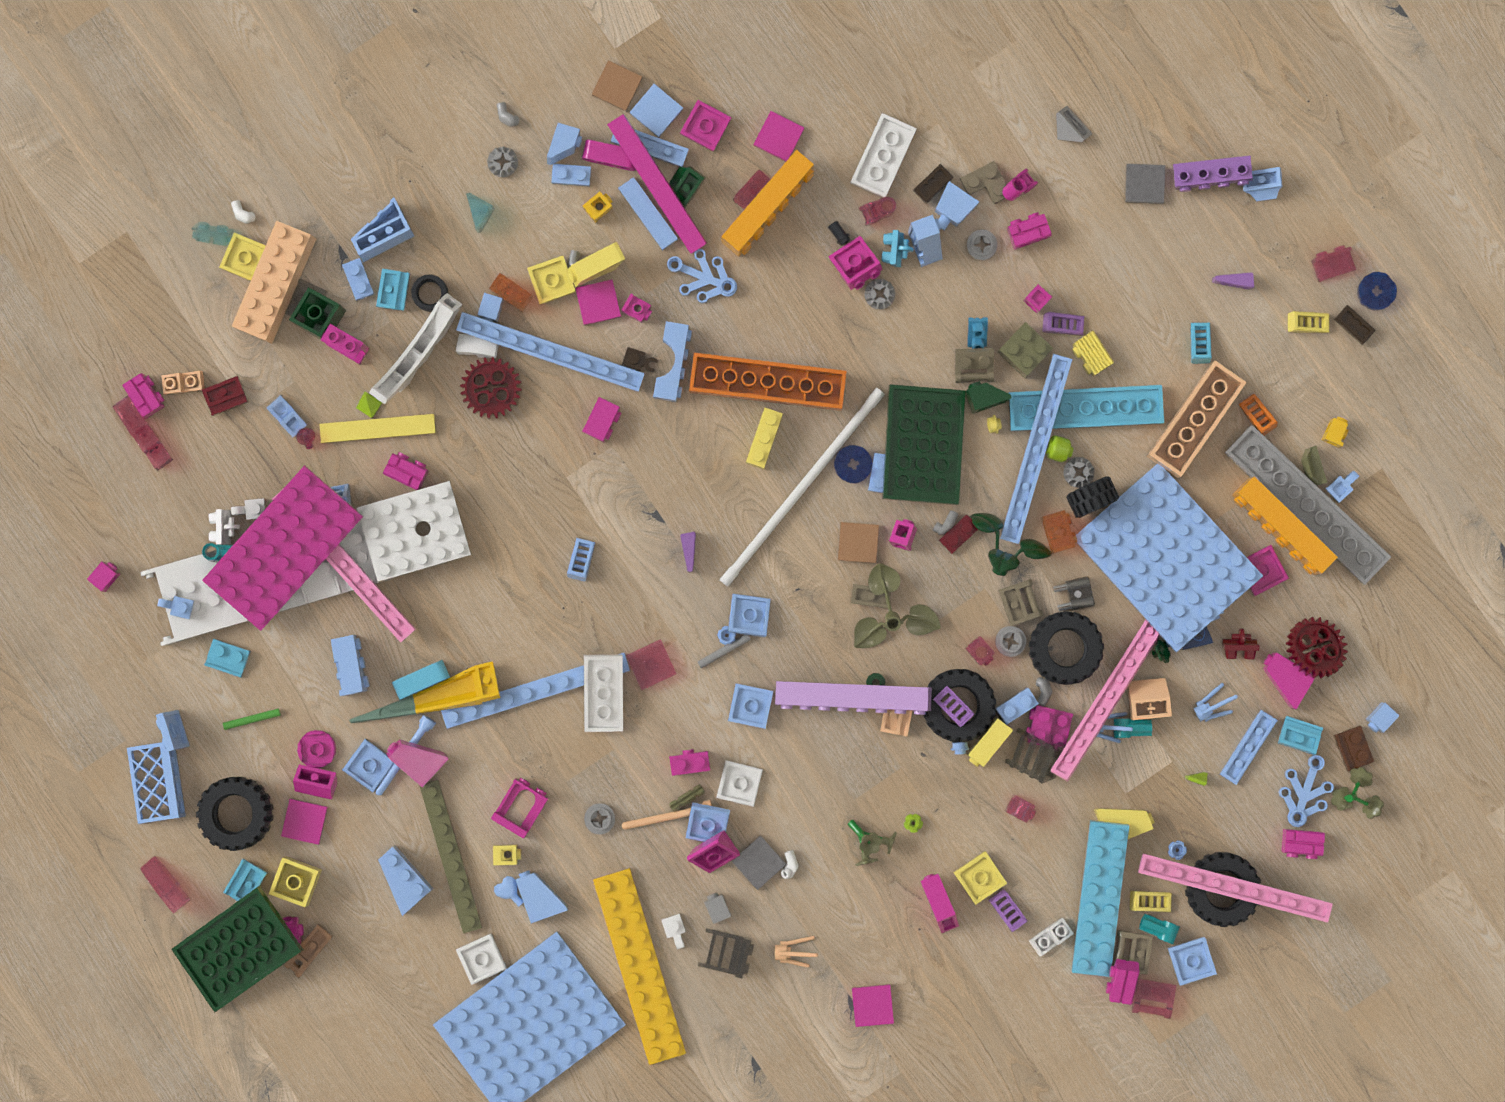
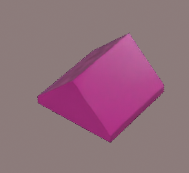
(713, 852)

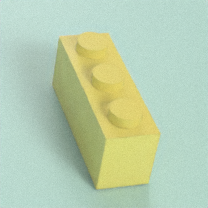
(764, 438)

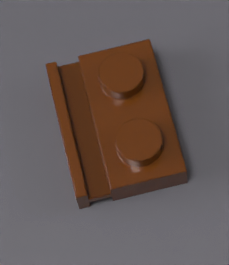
(1354, 748)

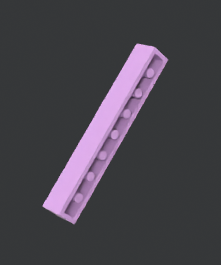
(853, 696)

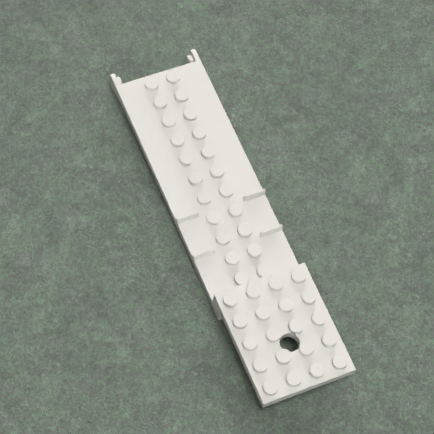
(380, 543)

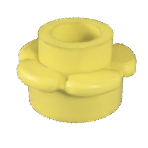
(994, 424)

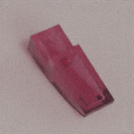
(165, 884)

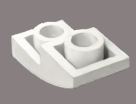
(473, 345)
(1051, 936)

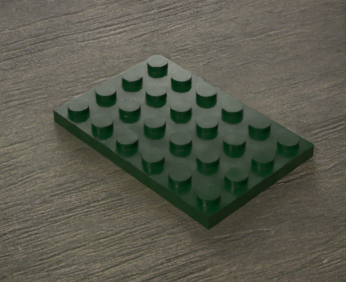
(923, 444)
(237, 949)

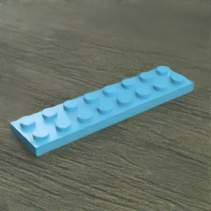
(1092, 407)
(1100, 898)

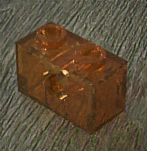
(511, 292)
(1055, 541)

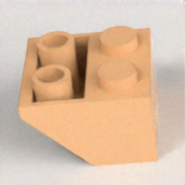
(1149, 699)

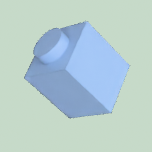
(490, 307)
(1381, 718)

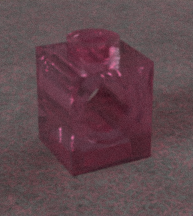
(972, 647)
(1021, 809)

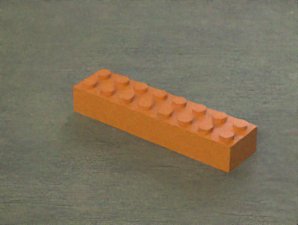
(767, 381)

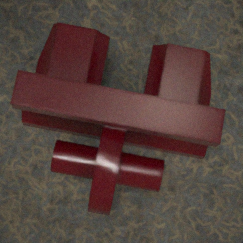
(1240, 642)

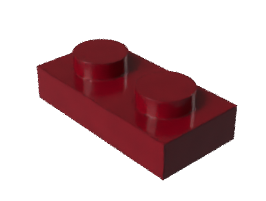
(958, 534)

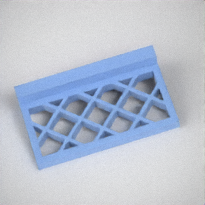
(172, 783)

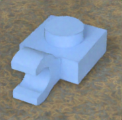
(1341, 487)
(179, 606)

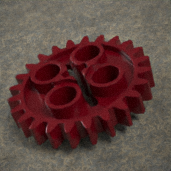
(488, 370)
(1324, 663)

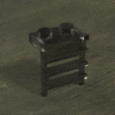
(1044, 761)
(740, 952)

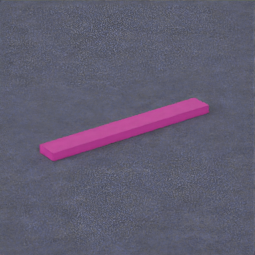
(657, 183)

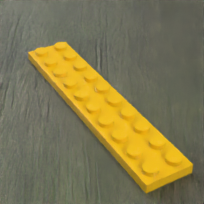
(639, 966)

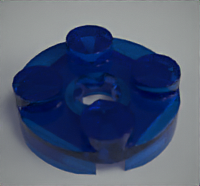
(1384, 283)
(847, 473)

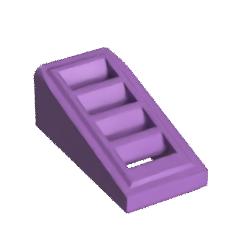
(1240, 280)
(1048, 328)
(688, 545)
(965, 718)
(1018, 923)

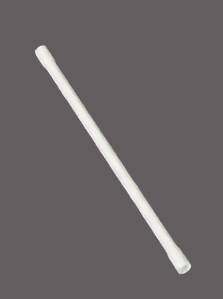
(869, 404)

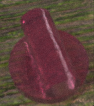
(305, 437)

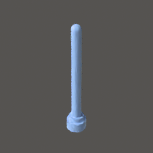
(425, 725)

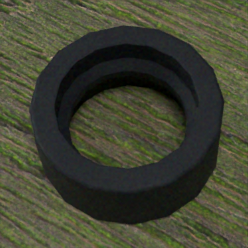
(416, 287)

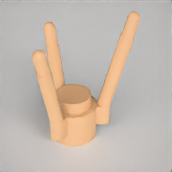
(784, 953)

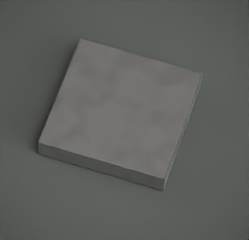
(1145, 183)
(759, 862)

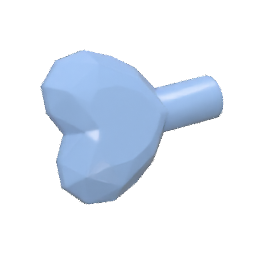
(508, 890)

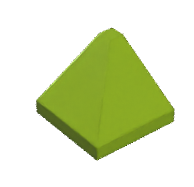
(368, 404)
(1199, 778)

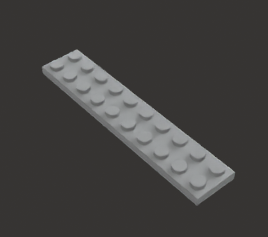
(1309, 504)

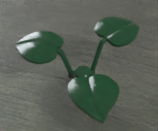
(1003, 561)

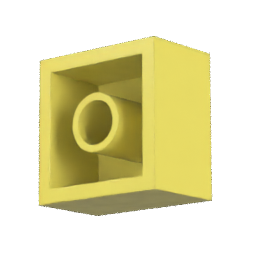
(295, 881)

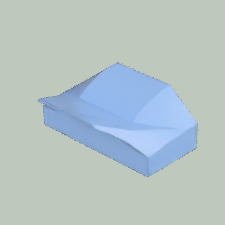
(1265, 184)

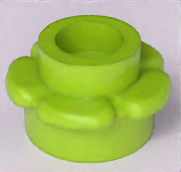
(908, 823)

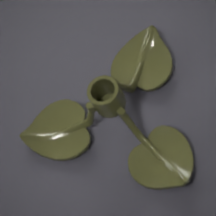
(871, 633)

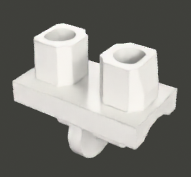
(224, 527)

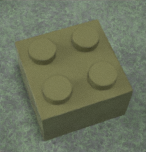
(1025, 350)

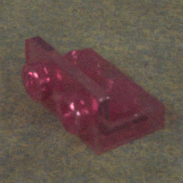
(1333, 264)

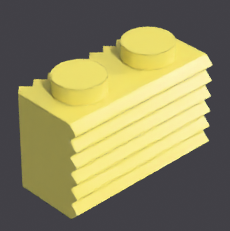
(1092, 354)

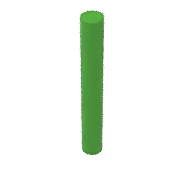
(251, 719)

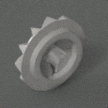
(508, 168)
(988, 238)
(879, 303)
(1078, 481)
(1019, 637)
(592, 813)

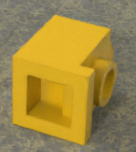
(590, 206)
(1336, 431)

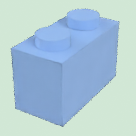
(1016, 706)

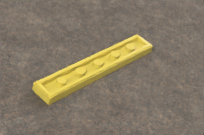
(377, 428)

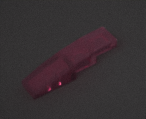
(142, 433)

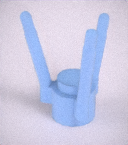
(1204, 711)
(1109, 727)

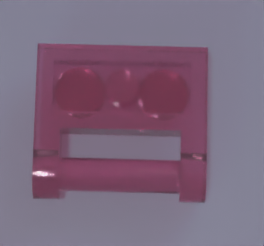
(1156, 992)

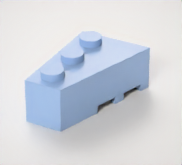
(383, 232)
(926, 239)
(349, 665)
(403, 879)

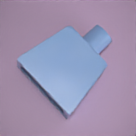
(954, 206)

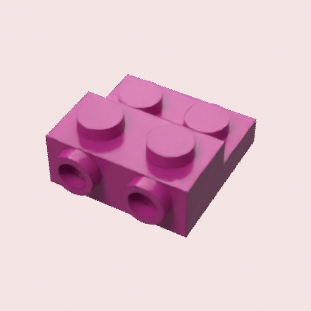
(856, 263)
(1049, 725)

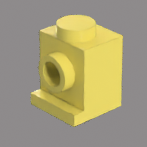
(499, 854)

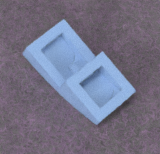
(286, 415)

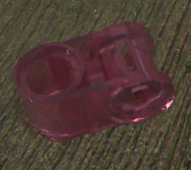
(876, 210)

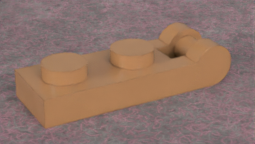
(312, 947)

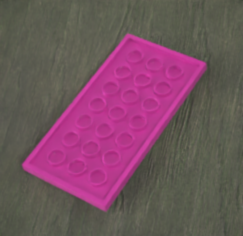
(282, 548)

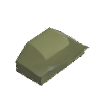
(1313, 466)

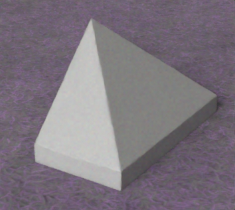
(1070, 126)

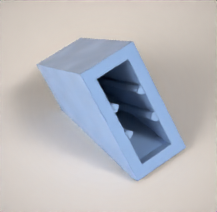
(538, 897)

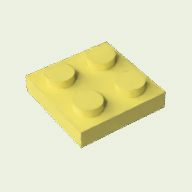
(242, 256)
(551, 280)
(980, 877)

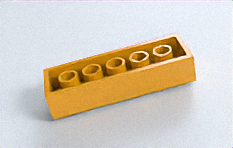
(767, 203)
(1284, 526)

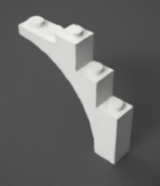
(418, 351)

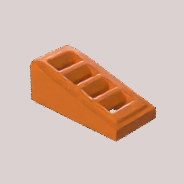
(1253, 418)

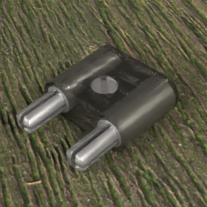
(1079, 594)

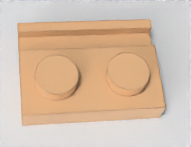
(896, 723)

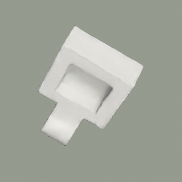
(252, 508)
(674, 928)

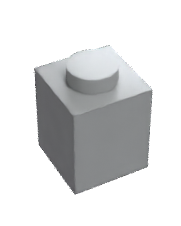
(717, 907)

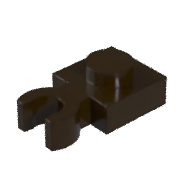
(636, 360)

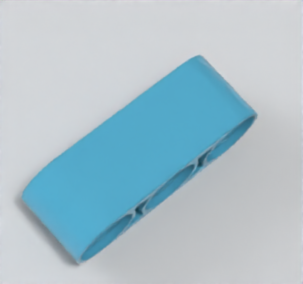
(420, 679)

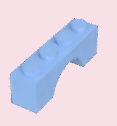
(675, 337)

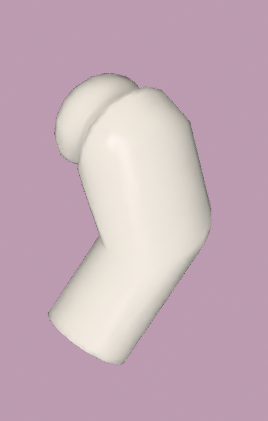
(240, 214)
(791, 866)

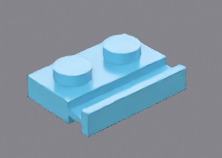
(393, 289)
(227, 658)
(1300, 735)
(244, 880)

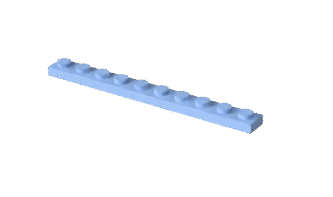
(550, 351)
(1036, 448)
(521, 695)

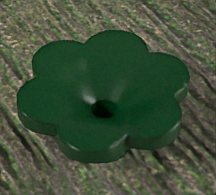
(1161, 651)

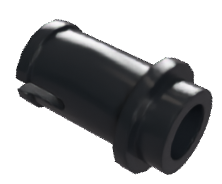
(839, 233)

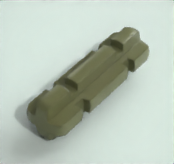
(686, 798)

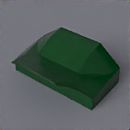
(686, 183)

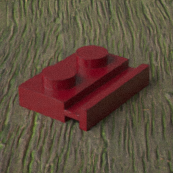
(225, 396)

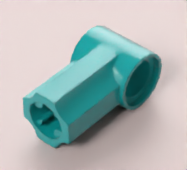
(221, 551)
(1140, 727)
(1162, 929)

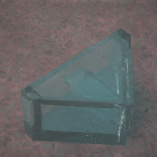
(480, 211)

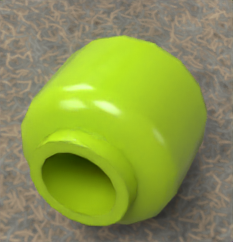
(1059, 449)

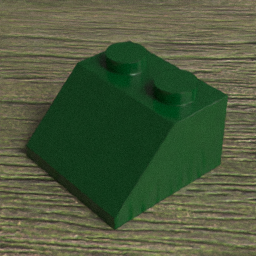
(316, 313)
(985, 396)

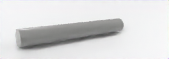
(724, 650)

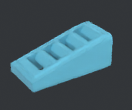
(1200, 359)

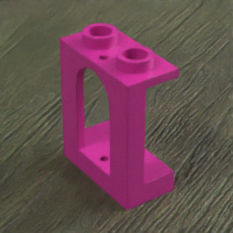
(345, 344)
(516, 787)

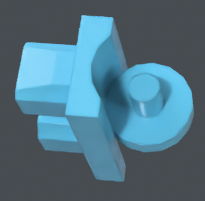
(898, 250)

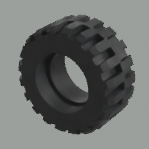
(1092, 648)
(985, 706)
(209, 818)
(1223, 915)

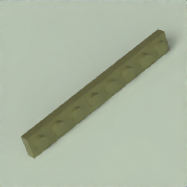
(450, 856)

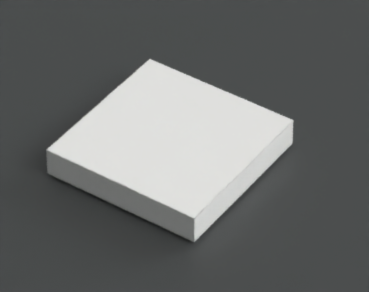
(739, 783)
(481, 959)

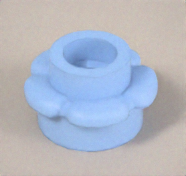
(726, 640)
(960, 747)
(1182, 850)

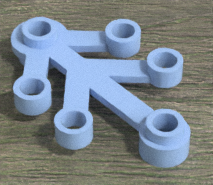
(705, 277)
(1305, 793)

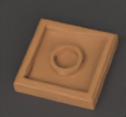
(617, 86)
(858, 542)

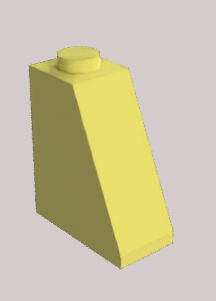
(596, 265)
(989, 743)
(1138, 820)

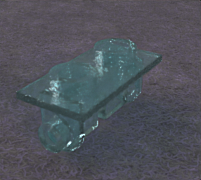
(205, 232)

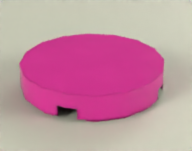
(316, 749)

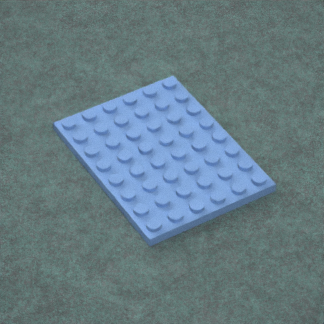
(1167, 557)
(529, 1023)

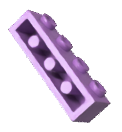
(1213, 172)

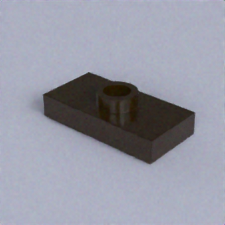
(933, 183)
(1354, 324)

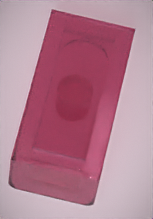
(751, 189)

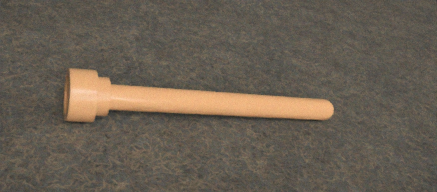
(660, 818)

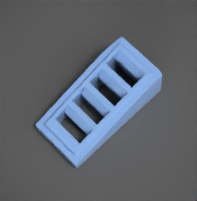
(578, 575)

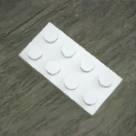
(883, 155)
(603, 693)

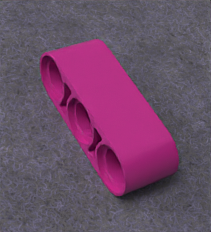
(606, 155)

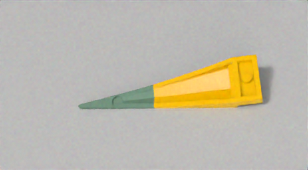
(462, 690)

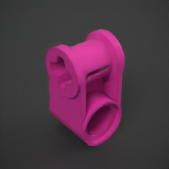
(1019, 185)

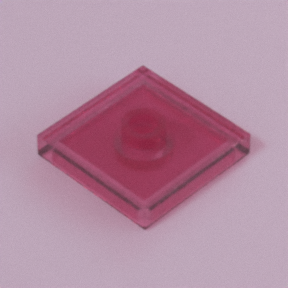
(651, 664)

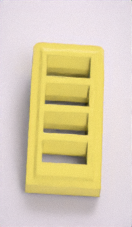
(1295, 322)
(1134, 901)

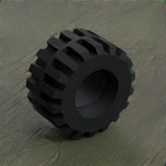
(1092, 497)

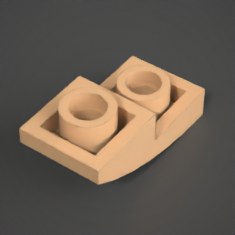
(183, 382)

